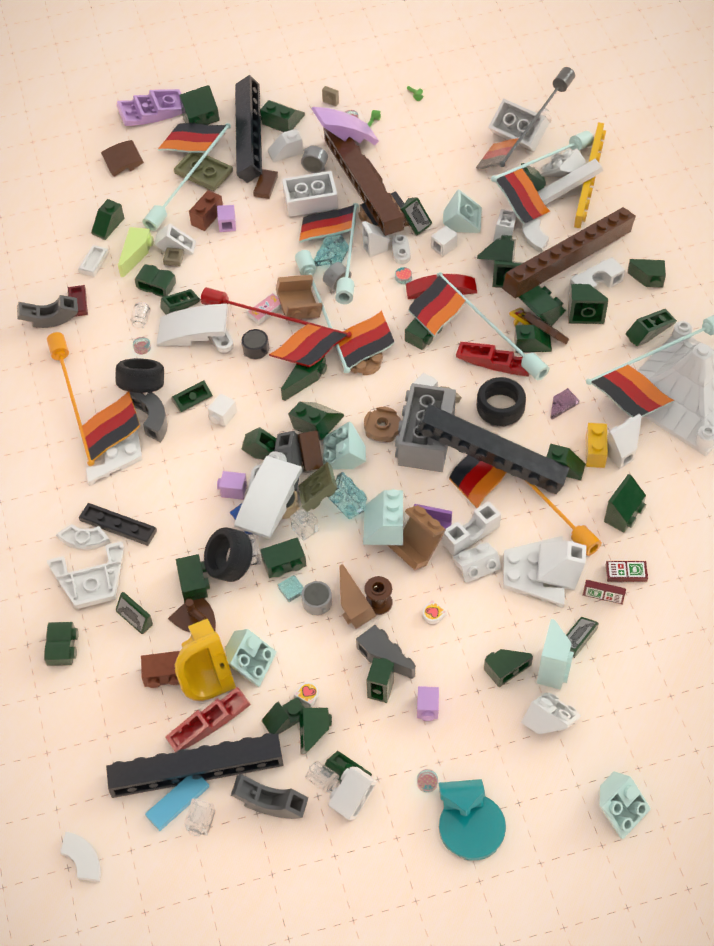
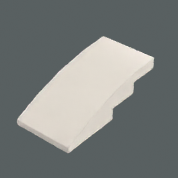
(192, 324)
(268, 497)

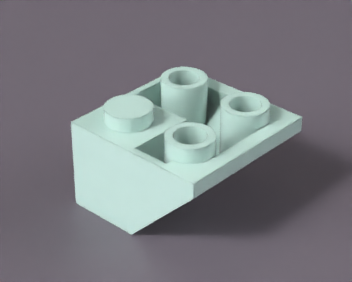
(344, 448)
(249, 655)
(622, 803)

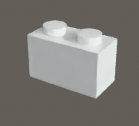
(352, 792)

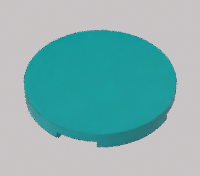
(473, 835)

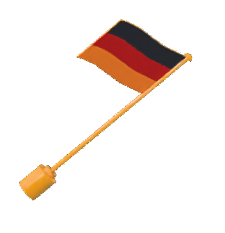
(106, 426)
(478, 479)

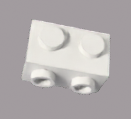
(477, 561)

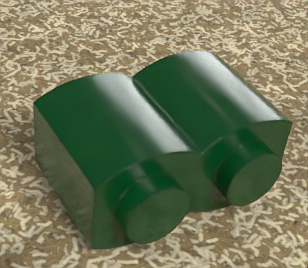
(155, 280)
(60, 643)

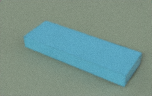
(176, 801)

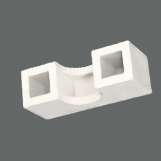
(606, 272)
(483, 522)

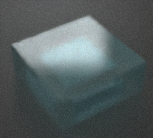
(291, 588)

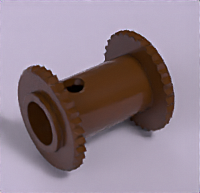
(379, 596)

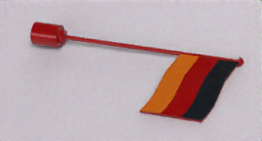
(303, 347)

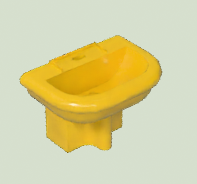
(203, 664)

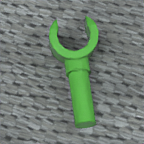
(416, 93)
(375, 115)

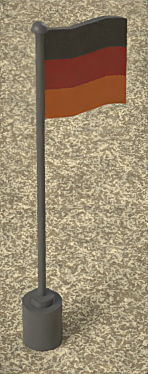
(500, 152)

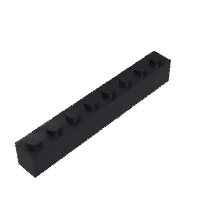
(248, 129)
(492, 449)
(205, 762)

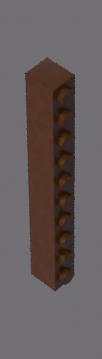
(366, 183)
(568, 252)

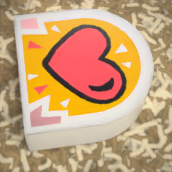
(433, 613)
(307, 693)

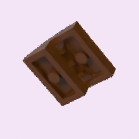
(122, 156)

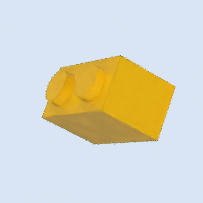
(596, 445)

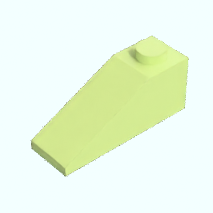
(135, 249)

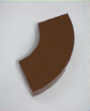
(546, 327)

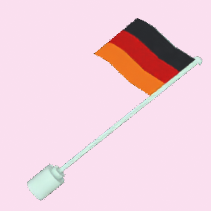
(189, 139)
(520, 189)
(330, 224)
(444, 301)
(367, 336)
(631, 389)

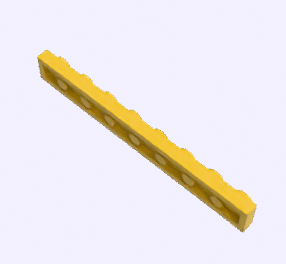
(586, 190)

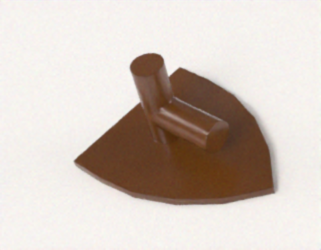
(193, 612)

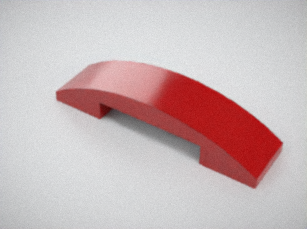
(463, 283)

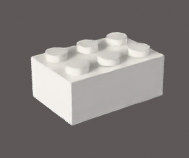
(512, 121)
(310, 193)

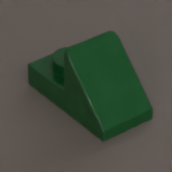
(282, 717)

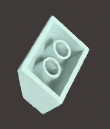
(384, 519)
(555, 658)

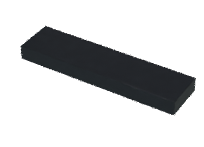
(118, 524)

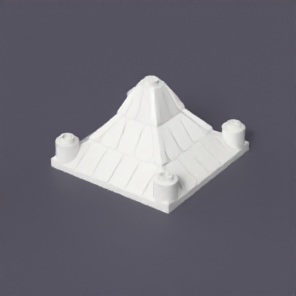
(686, 376)

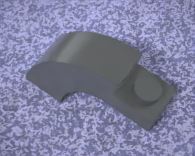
(48, 315)
(156, 423)
(268, 800)

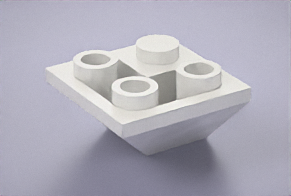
(563, 164)
(623, 441)
(561, 563)
(549, 714)

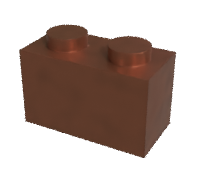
(205, 210)
(159, 669)

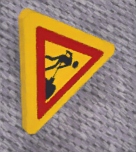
(519, 315)

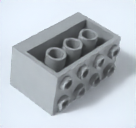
(412, 447)

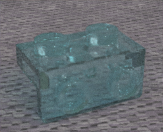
(331, 251)
(348, 497)

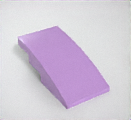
(150, 108)
(344, 125)

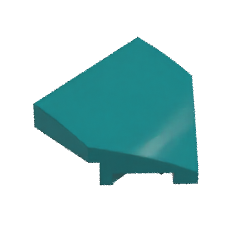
(462, 795)

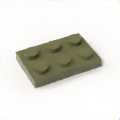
(209, 173)
(317, 487)

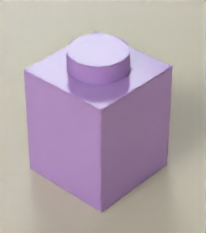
(226, 218)
(232, 485)
(428, 703)

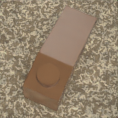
(353, 601)

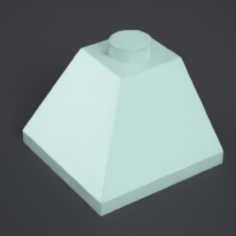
(462, 214)

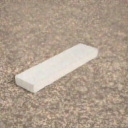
(570, 181)

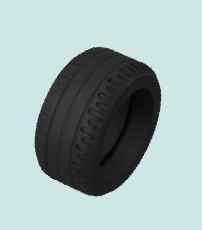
(139, 375)
(505, 387)
(239, 556)

